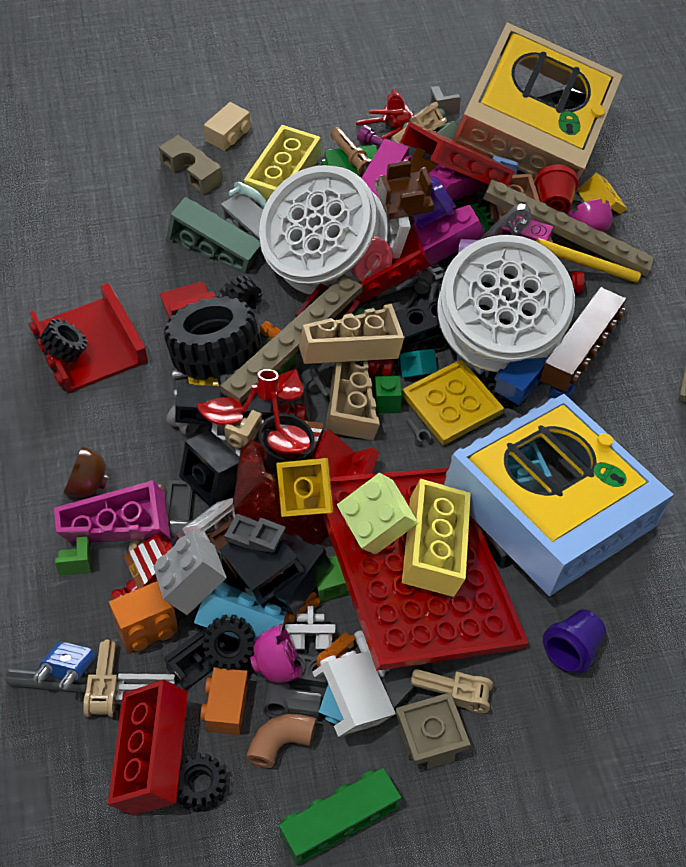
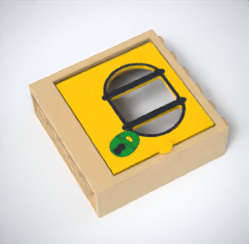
(526, 128)

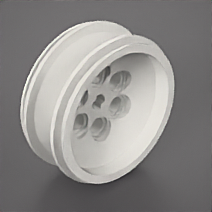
(296, 213)
(478, 333)

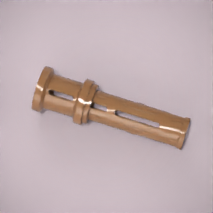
(356, 156)

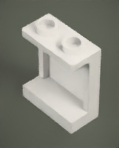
(356, 691)

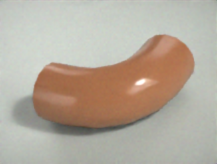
(278, 732)

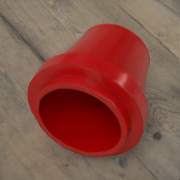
(557, 187)

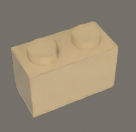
(227, 126)

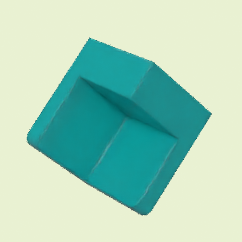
(418, 363)

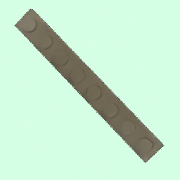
(571, 228)
(287, 341)

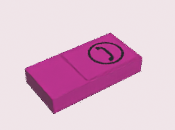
(533, 230)

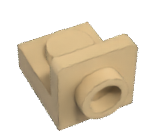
(247, 430)

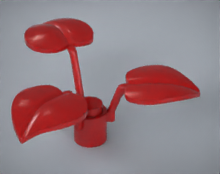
(268, 387)

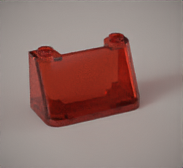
(258, 497)

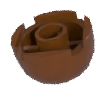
(87, 475)

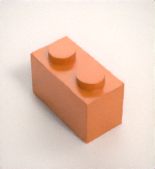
(225, 702)

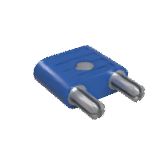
(65, 662)

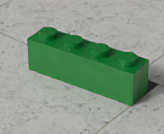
(339, 815)

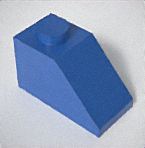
(519, 379)

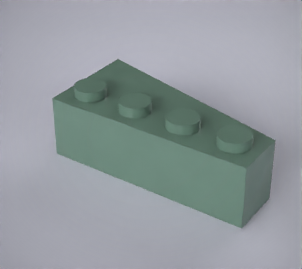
(212, 236)

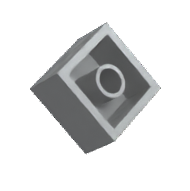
(189, 572)

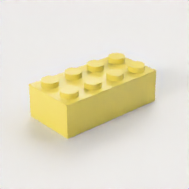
(284, 156)
(438, 543)

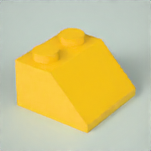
(304, 487)

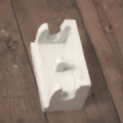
(212, 519)

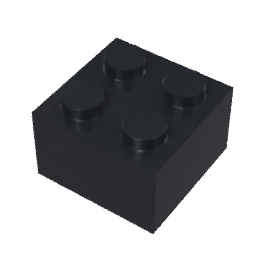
(209, 468)

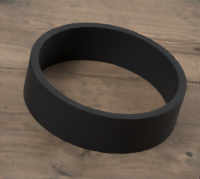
(290, 420)

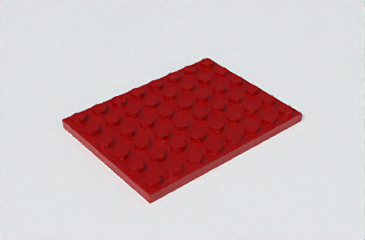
(413, 623)

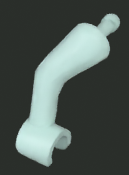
(242, 188)

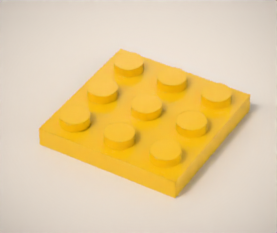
(452, 402)

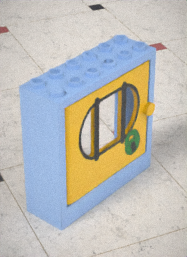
(573, 526)

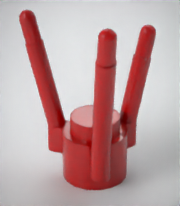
(395, 102)
(396, 119)

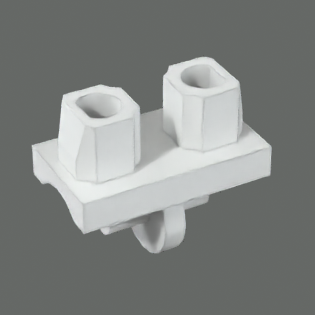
(322, 631)

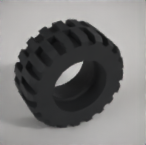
(212, 337)

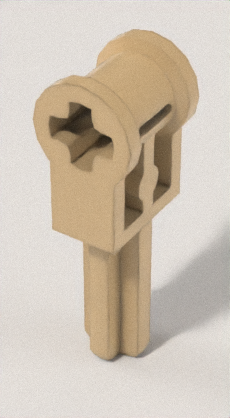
(427, 118)
(102, 687)
(463, 687)

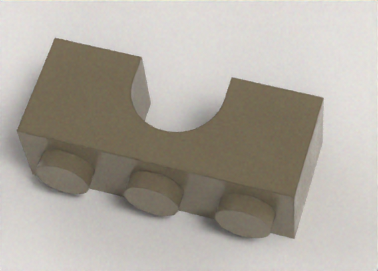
(201, 170)

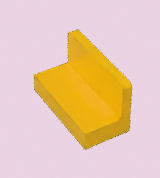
(599, 188)

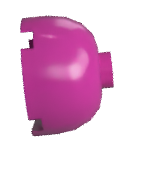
(594, 214)
(275, 656)

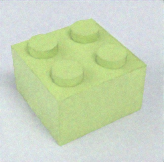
(377, 513)

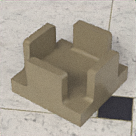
(432, 731)

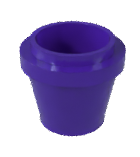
(442, 206)
(574, 641)

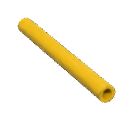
(590, 261)

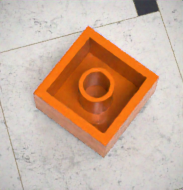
(143, 617)

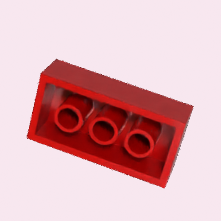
(148, 748)

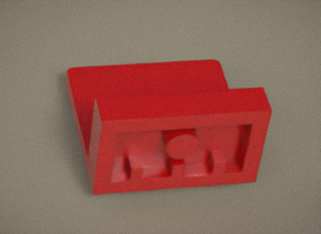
(180, 297)
(344, 460)

